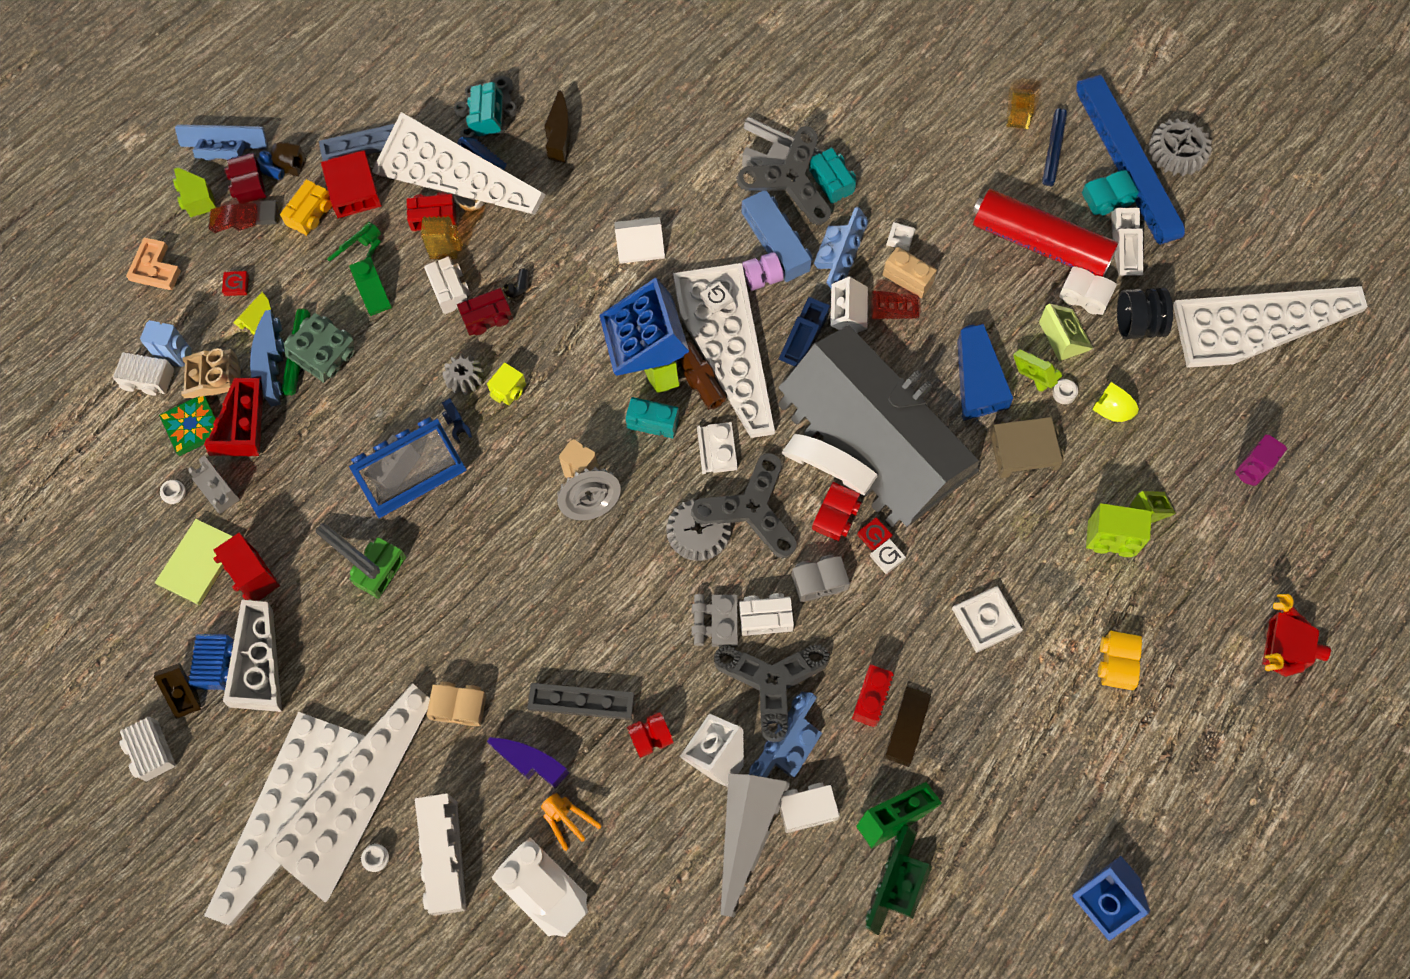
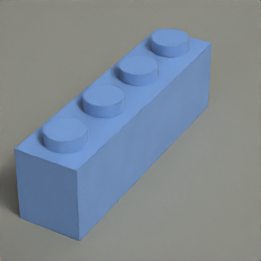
(776, 235)

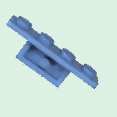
(220, 141)
(840, 247)
(795, 747)

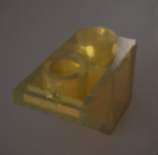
(1020, 108)

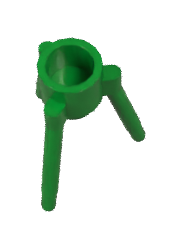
(366, 235)

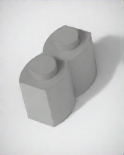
(820, 578)

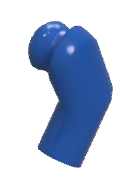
(267, 167)

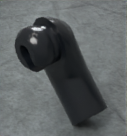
(519, 287)

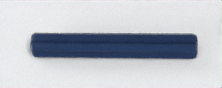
(1054, 147)

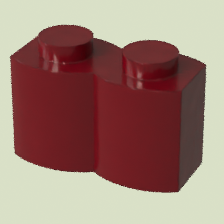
(245, 178)

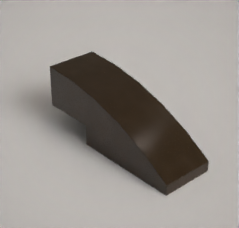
(558, 130)
(907, 726)

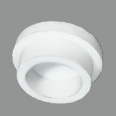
(172, 491)
(375, 858)

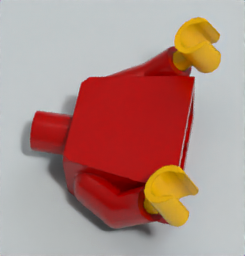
(1291, 641)

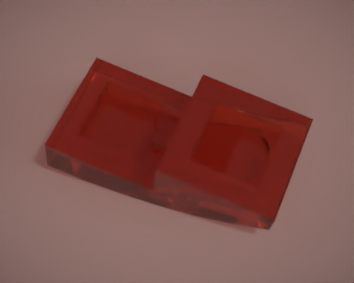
(234, 215)

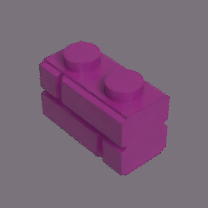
(1260, 460)

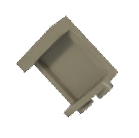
(1026, 446)

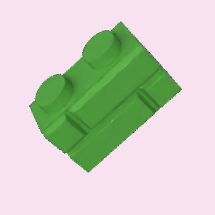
(384, 556)

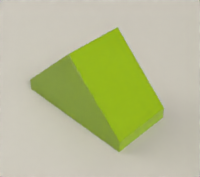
(1155, 502)

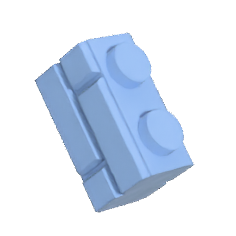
(165, 342)

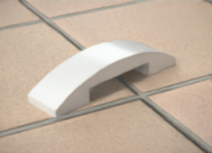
(830, 460)

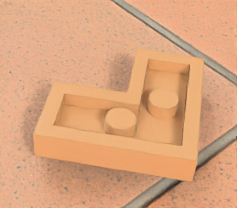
(148, 267)

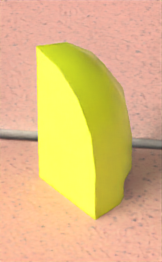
(253, 313)
(1116, 404)

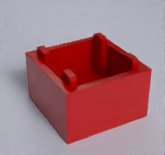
(246, 568)

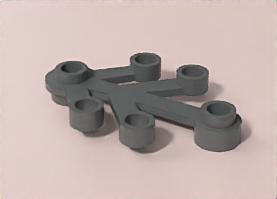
(506, 89)

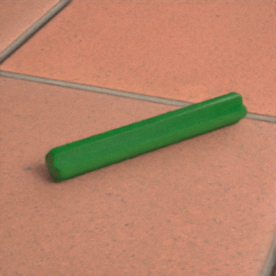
(292, 369)

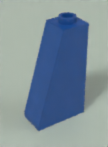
(981, 376)

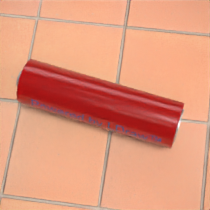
(1044, 233)

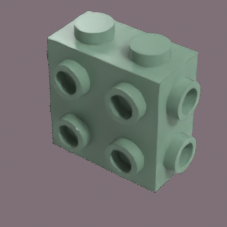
(319, 347)

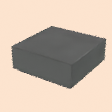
(266, 212)

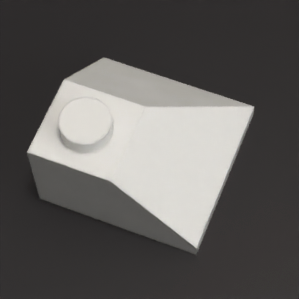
(716, 749)

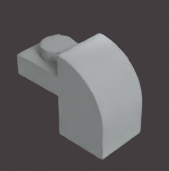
(775, 156)

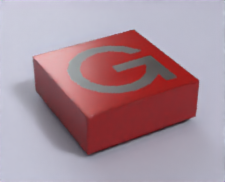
(235, 283)
(874, 534)

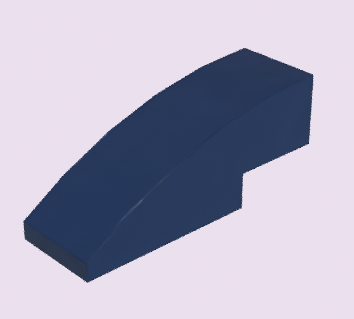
(805, 331)

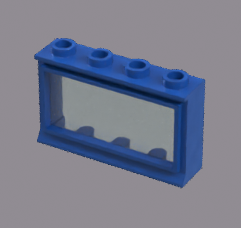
(407, 467)

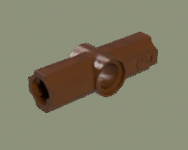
(701, 377)

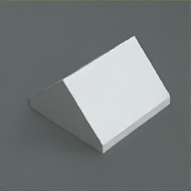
(639, 240)

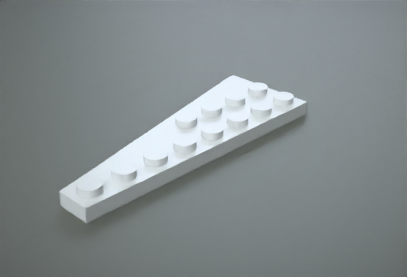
(330, 824)

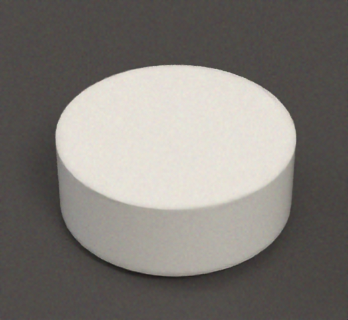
(1065, 391)

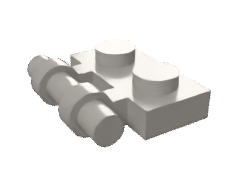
(723, 620)

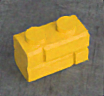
(306, 207)

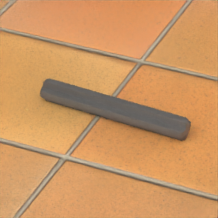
(348, 550)

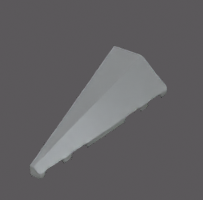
(748, 816)

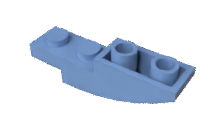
(265, 354)

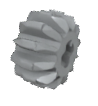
(459, 382)

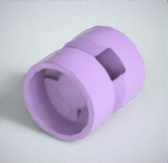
(765, 270)

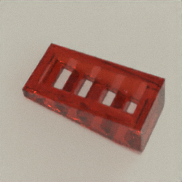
(893, 313)

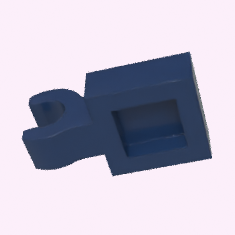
(453, 417)

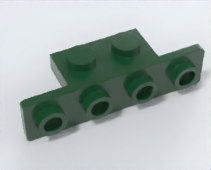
(901, 884)

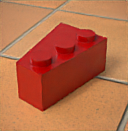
(239, 422)

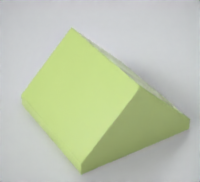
(1064, 332)

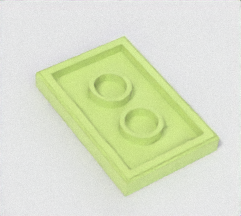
(192, 565)

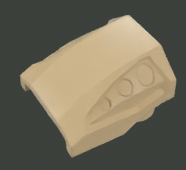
(209, 372)

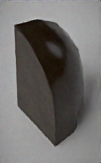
(288, 157)

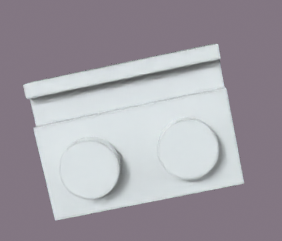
(717, 448)

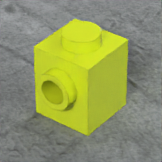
(506, 384)

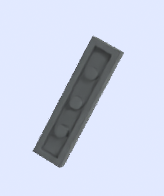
(581, 701)

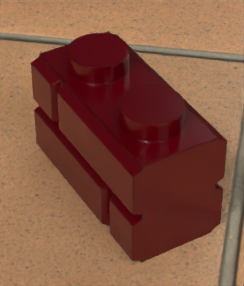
(485, 312)

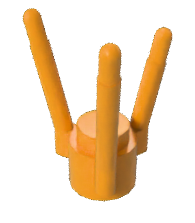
(556, 808)

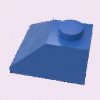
(1113, 898)

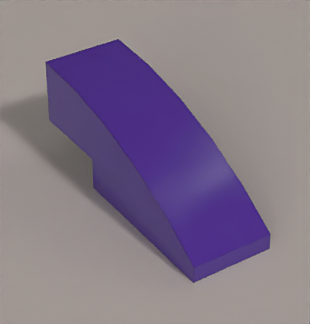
(530, 760)

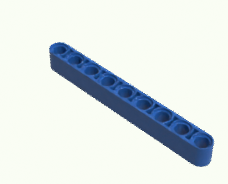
(1129, 156)

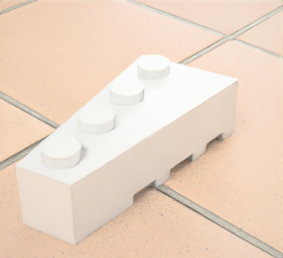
(253, 662)
(440, 854)

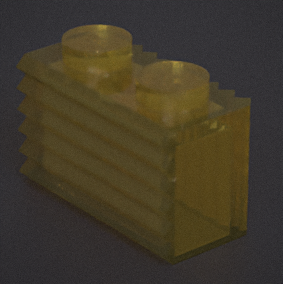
(440, 237)

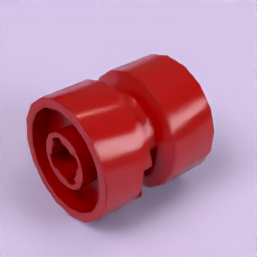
(650, 734)

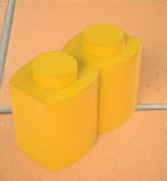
(1121, 660)

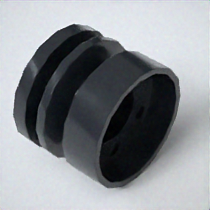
(1144, 313)

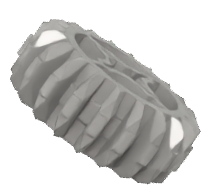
(1192, 154)

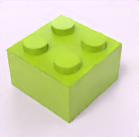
(1118, 530)

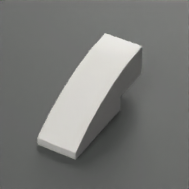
(1130, 237)

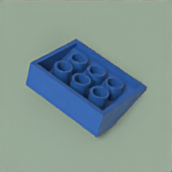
(643, 330)

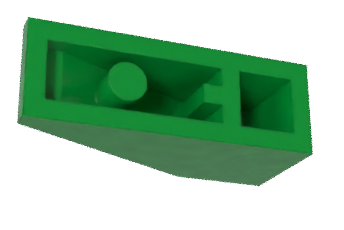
(888, 818)

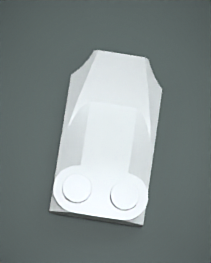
(542, 889)

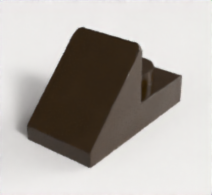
(177, 692)

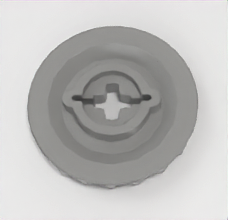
(579, 506)
(688, 542)

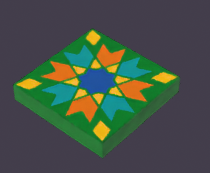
(189, 424)

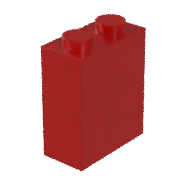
(350, 184)

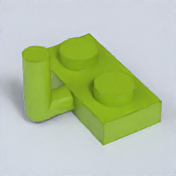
(1040, 371)

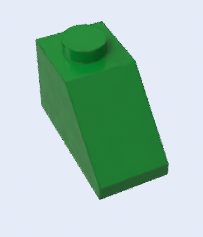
(370, 286)

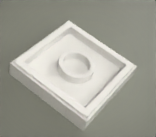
(987, 619)

